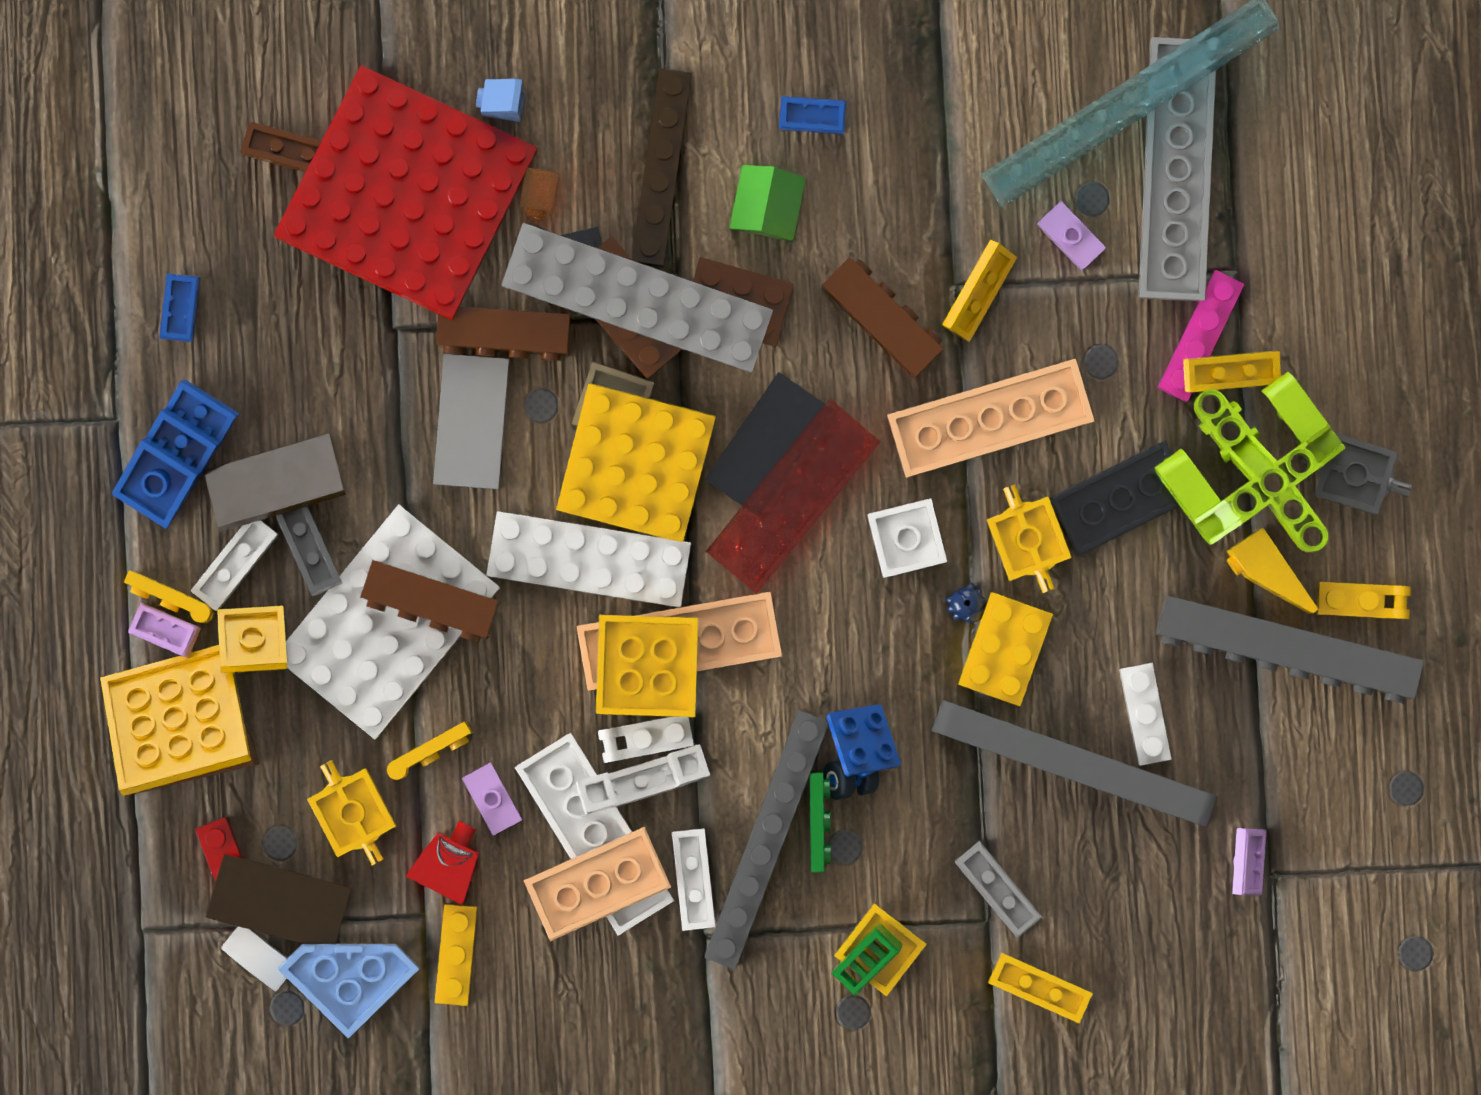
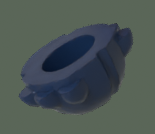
(968, 613)

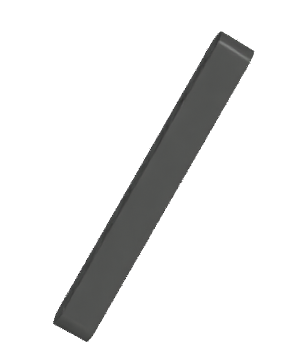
(1074, 763)

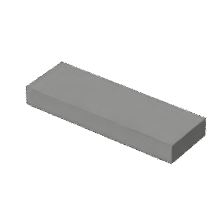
(998, 889)

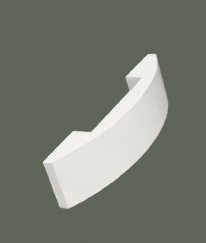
(643, 780)

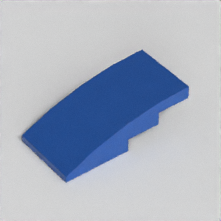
(175, 453)

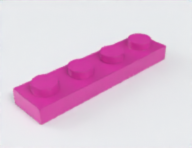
(1201, 331)

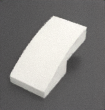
(256, 956)

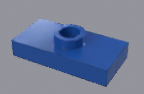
(812, 115)
(180, 307)

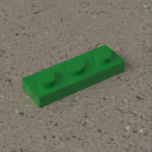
(819, 821)

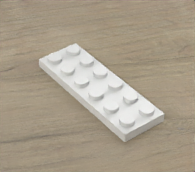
(588, 559)
(552, 783)

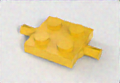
(1028, 538)
(352, 812)

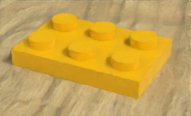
(1005, 649)

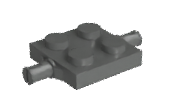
(1359, 476)

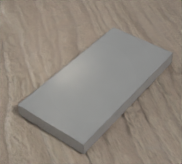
(471, 421)

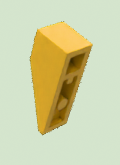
(1266, 567)

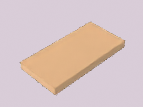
(597, 883)

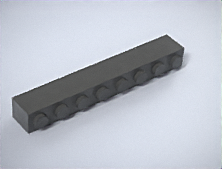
(1289, 648)
(766, 839)

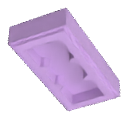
(1071, 236)
(164, 630)
(492, 798)
(1249, 861)

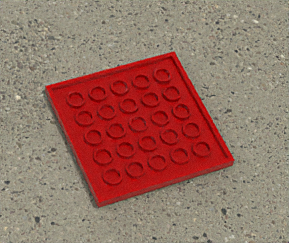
(406, 192)

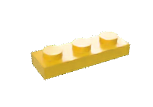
(979, 290)
(1231, 371)
(456, 954)
(1040, 987)

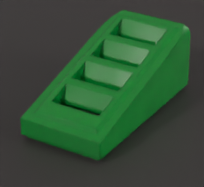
(886, 939)

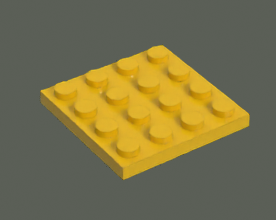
(635, 462)
(174, 720)

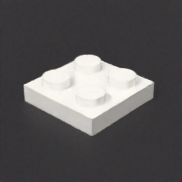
(907, 538)

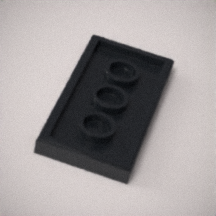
(763, 438)
(1114, 500)

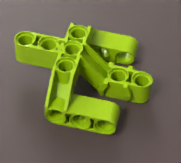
(1218, 518)

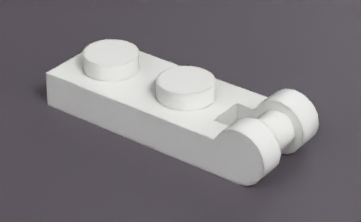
(647, 738)

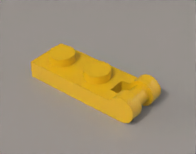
(171, 598)
(1362, 600)
(429, 751)

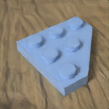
(348, 979)

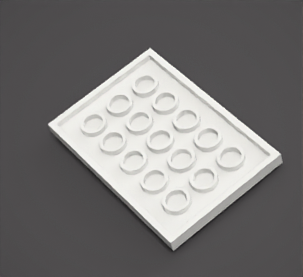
(372, 658)

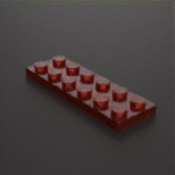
(793, 496)

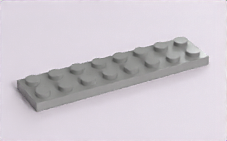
(1177, 189)
(637, 297)

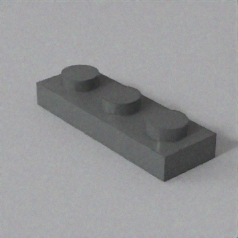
(309, 550)

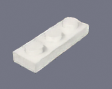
(234, 563)
(1145, 714)
(693, 879)

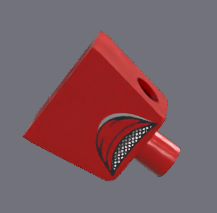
(448, 863)

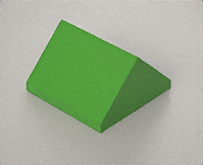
(767, 202)

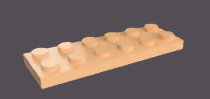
(990, 418)
(728, 633)

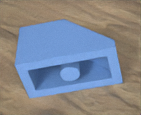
(502, 99)

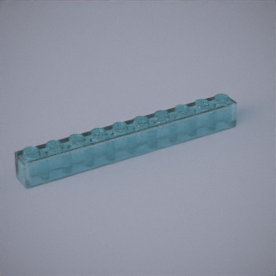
(1130, 101)

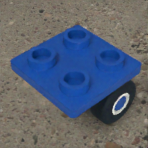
(863, 751)

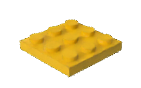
(647, 666)

